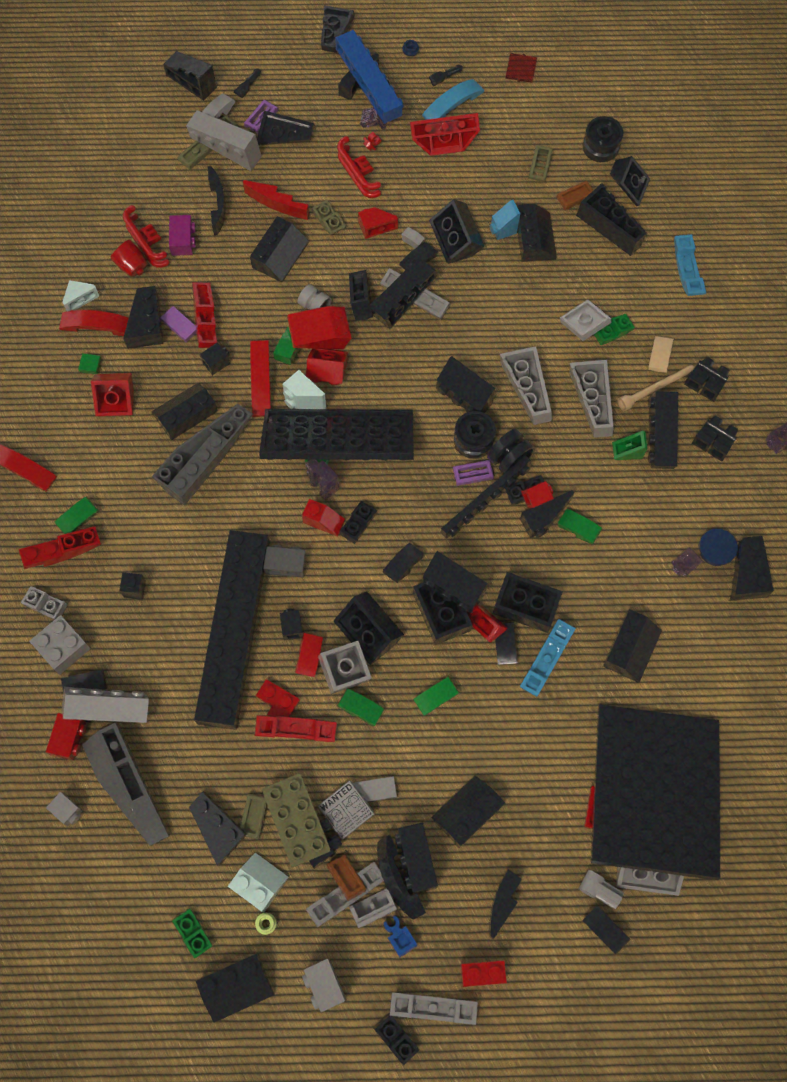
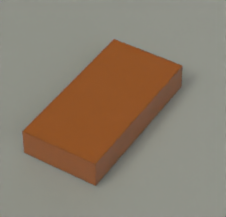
(574, 195)
(346, 877)

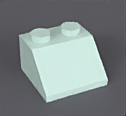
(303, 393)
(258, 882)

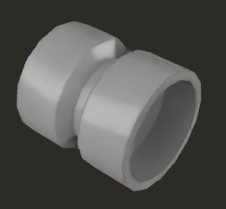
(312, 298)

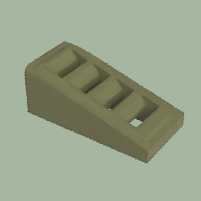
(545, 151)

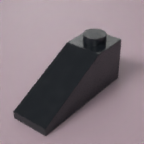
(360, 295)
(540, 518)

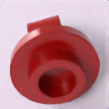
(372, 141)

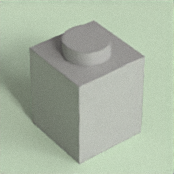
(64, 809)

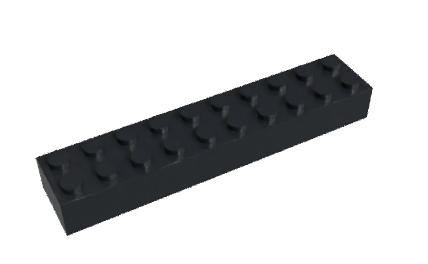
(232, 631)

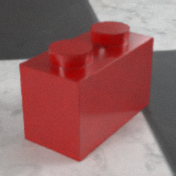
(66, 737)
(483, 973)

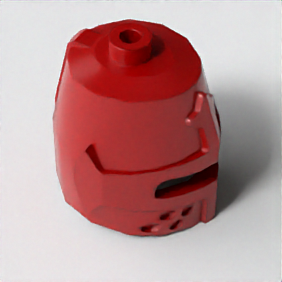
(129, 259)

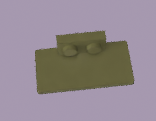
(296, 820)

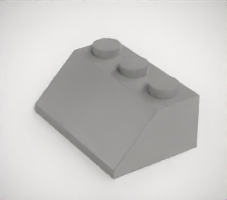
(649, 881)

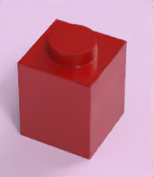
(537, 494)

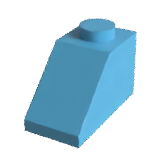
(505, 221)

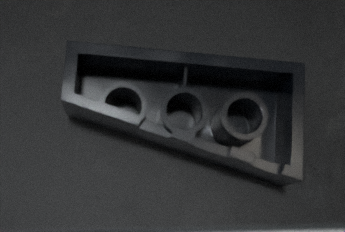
(611, 220)
(402, 293)
(663, 430)

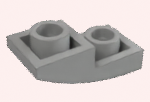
(219, 105)
(43, 603)

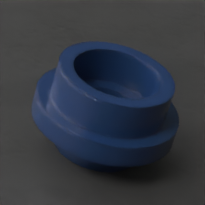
(410, 48)

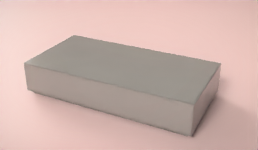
(377, 789)

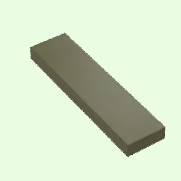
(198, 151)

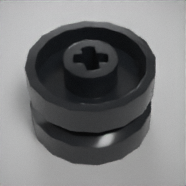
(602, 139)
(474, 434)
(510, 450)

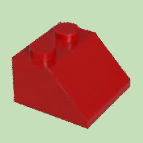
(326, 366)
(112, 394)

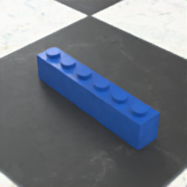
(368, 76)

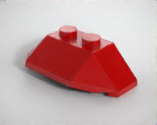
(445, 134)

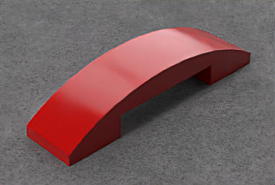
(93, 320)
(26, 468)
(295, 728)

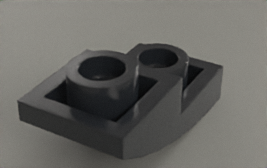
(423, 251)
(514, 492)
(358, 522)
(402, 562)
(506, 646)
(88, 680)
(606, 930)
(396, 1039)

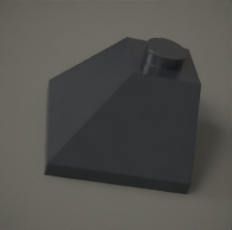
(630, 178)

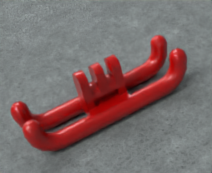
(357, 169)
(145, 238)

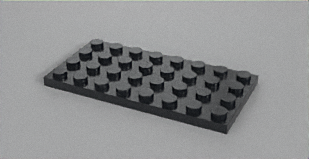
(337, 434)

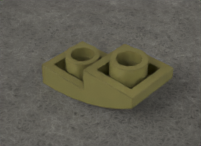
(328, 218)

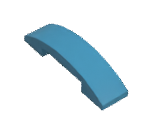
(452, 98)
(687, 265)
(547, 657)

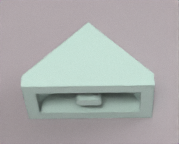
(79, 294)

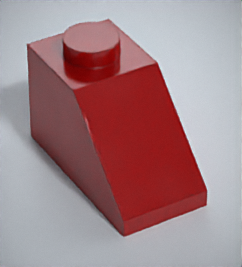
(376, 222)
(322, 517)

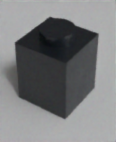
(215, 358)
(132, 585)
(291, 624)

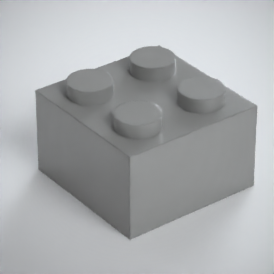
(59, 645)
(344, 667)
(324, 985)

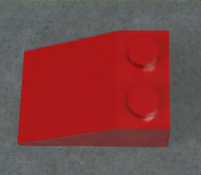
(320, 328)

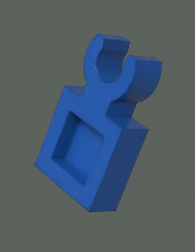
(401, 939)

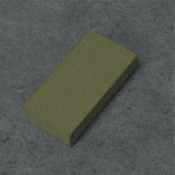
(253, 816)

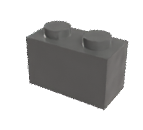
(285, 561)

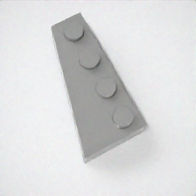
(225, 139)
(527, 380)
(593, 390)
(104, 705)

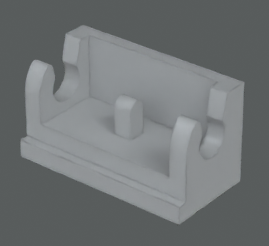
(373, 908)

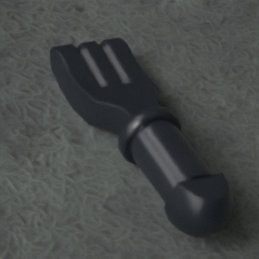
(439, 77)
(243, 88)

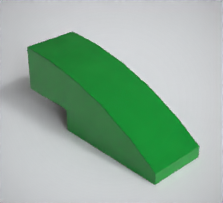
(284, 350)

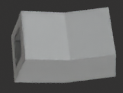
(412, 237)

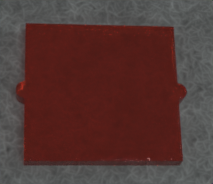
(521, 67)

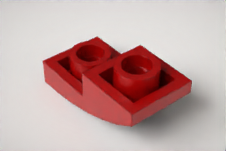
(308, 656)

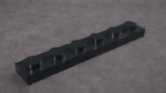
(492, 492)

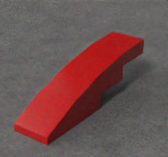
(281, 202)
(204, 314)
(260, 377)

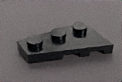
(335, 23)
(283, 130)
(217, 827)

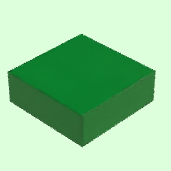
(89, 363)

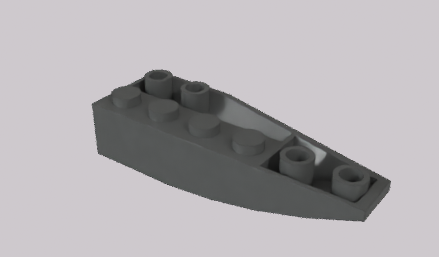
(200, 455)
(123, 781)

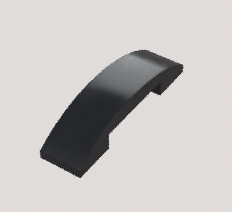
(217, 216)
(409, 904)

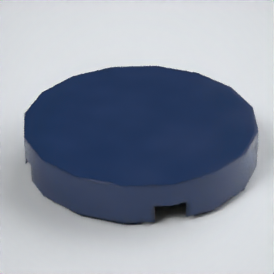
(718, 547)

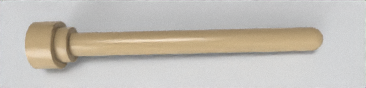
(626, 401)

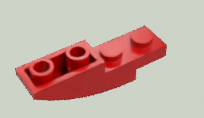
(61, 549)

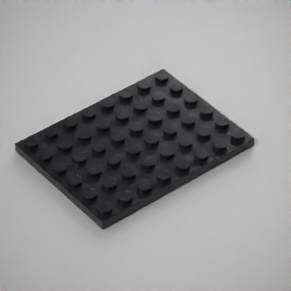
(657, 792)

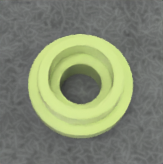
(259, 921)

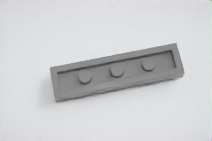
(427, 300)

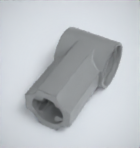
(596, 887)

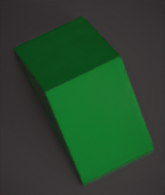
(630, 447)

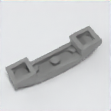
(335, 902)
(433, 1008)

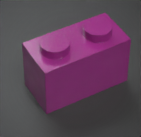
(181, 235)

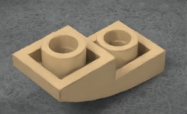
(660, 354)

